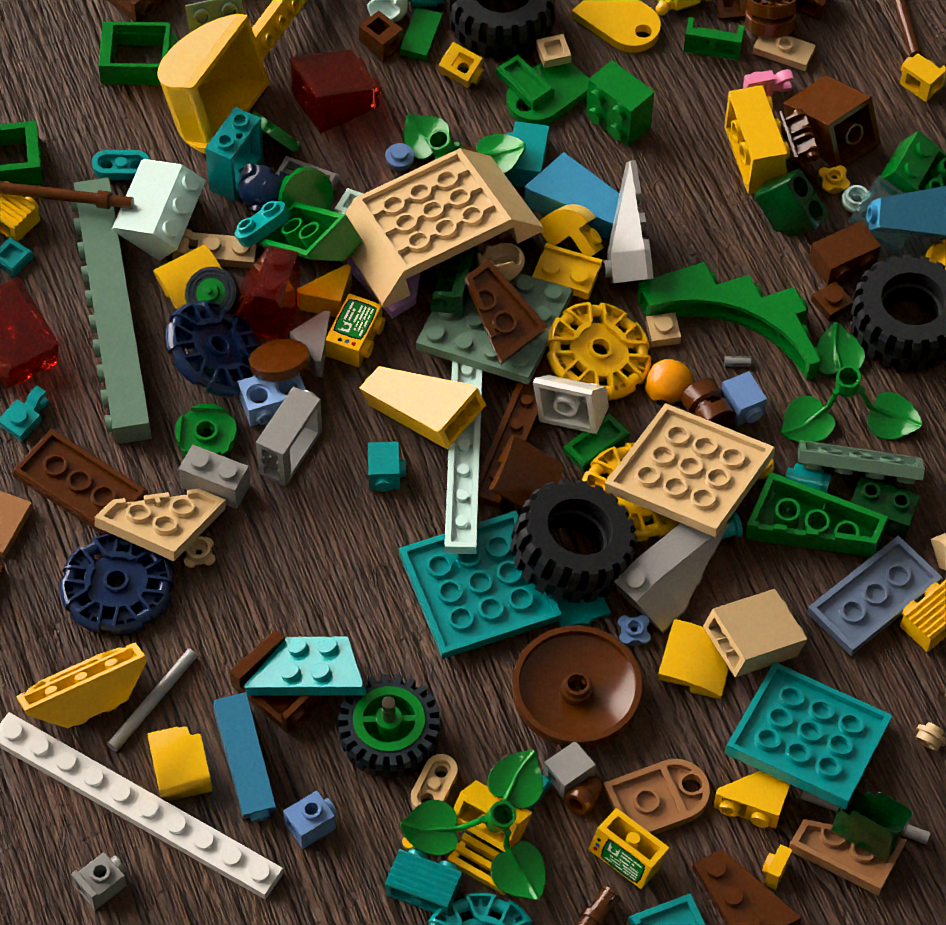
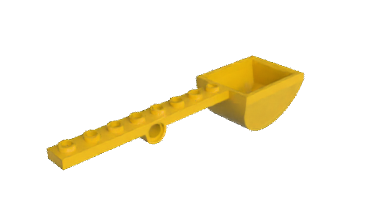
(220, 70)

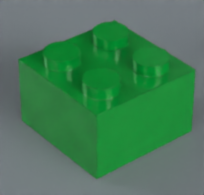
(619, 103)

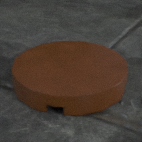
(279, 360)

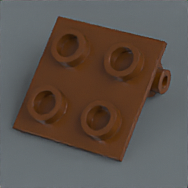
(802, 141)

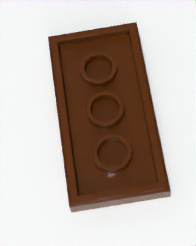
(74, 478)

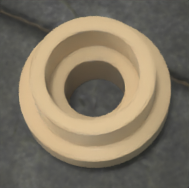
(930, 736)

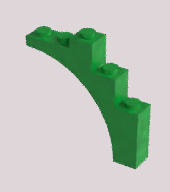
(738, 301)

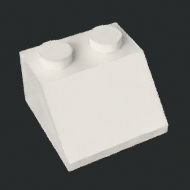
(570, 403)

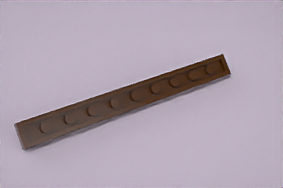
(517, 420)

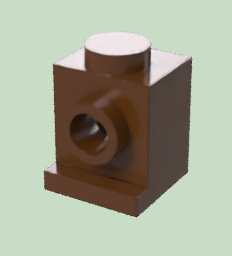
(381, 35)

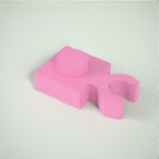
(770, 82)

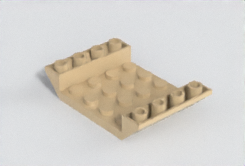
(432, 218)

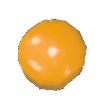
(668, 381)

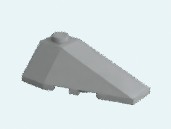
(627, 250)
(667, 574)

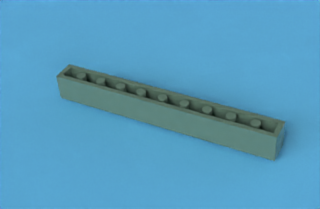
(111, 318)

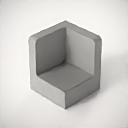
(568, 768)

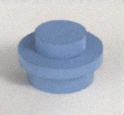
(399, 156)

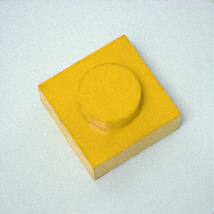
(775, 866)

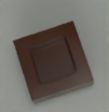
(832, 301)

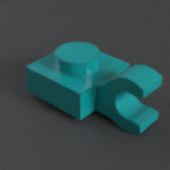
(23, 418)

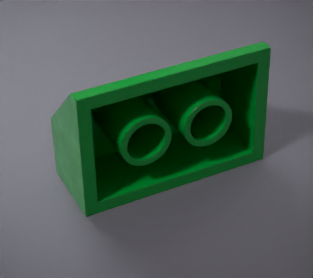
(315, 234)

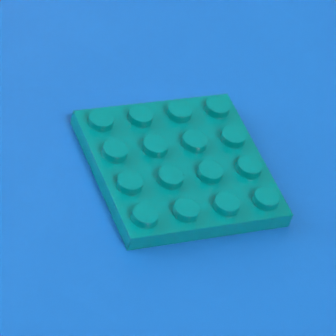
(478, 595)
(808, 735)

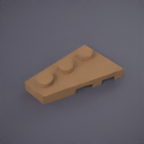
(838, 855)

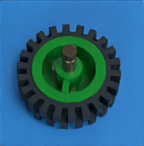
(389, 726)

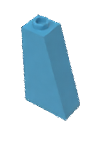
(570, 183)
(910, 213)
(244, 757)

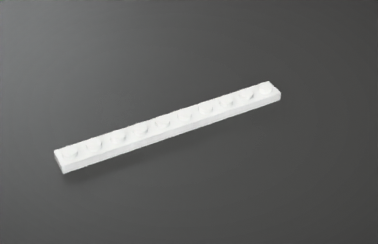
(139, 806)

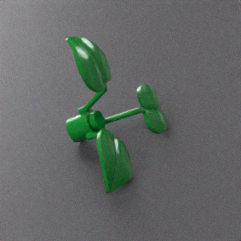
(432, 137)
(842, 355)
(520, 784)

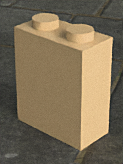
(755, 632)

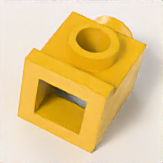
(458, 57)
(922, 77)

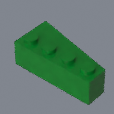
(813, 519)

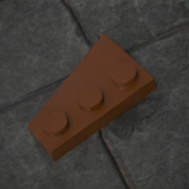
(503, 311)
(739, 895)

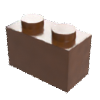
(844, 253)

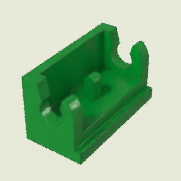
(713, 41)

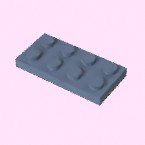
(873, 595)

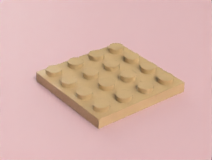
(690, 469)

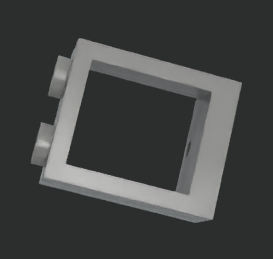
(289, 436)

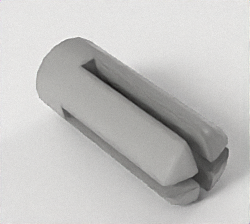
(737, 361)

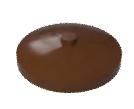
(577, 686)

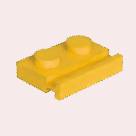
(568, 269)

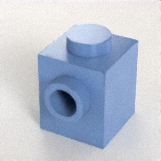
(745, 398)
(310, 819)

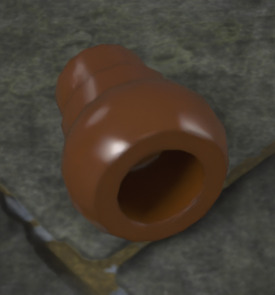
(582, 797)

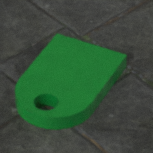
(570, 90)

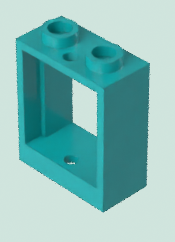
(231, 148)

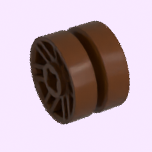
(771, 17)

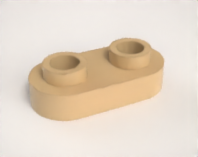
(430, 785)

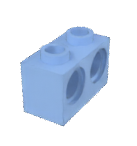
(272, 393)

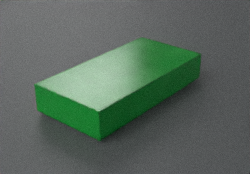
(421, 34)
(525, 82)
(589, 445)

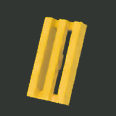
(483, 849)

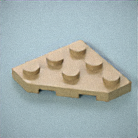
(161, 521)

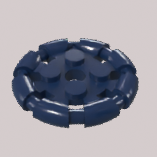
(204, 359)
(116, 600)

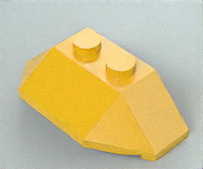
(85, 688)

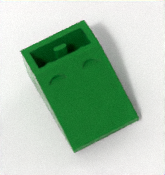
(916, 165)

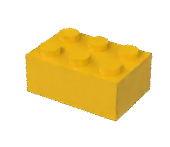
(755, 137)

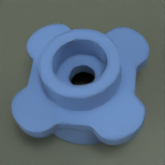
(632, 638)

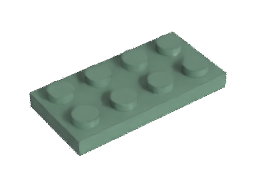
(850, 459)

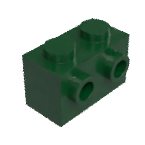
(890, 501)

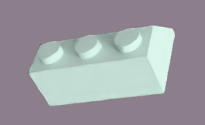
(162, 207)

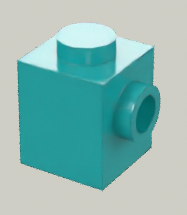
(385, 466)

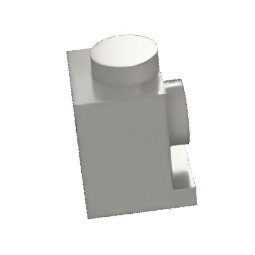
(100, 890)

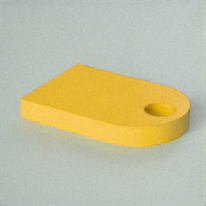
(619, 22)

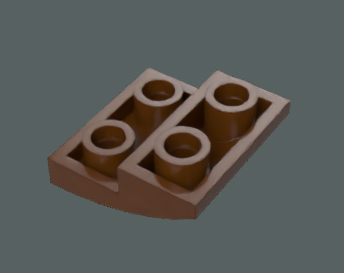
(523, 471)

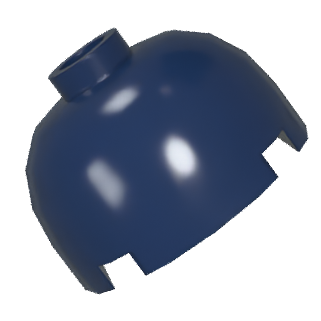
(259, 186)

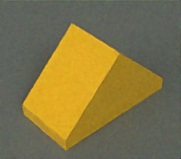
(326, 292)

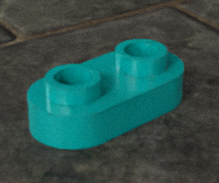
(120, 163)
(261, 224)

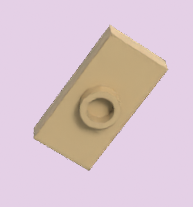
(785, 50)

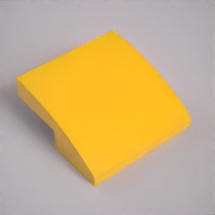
(176, 273)
(693, 661)

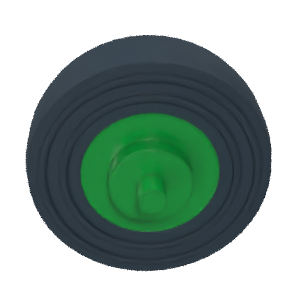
(215, 286)

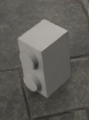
(215, 475)

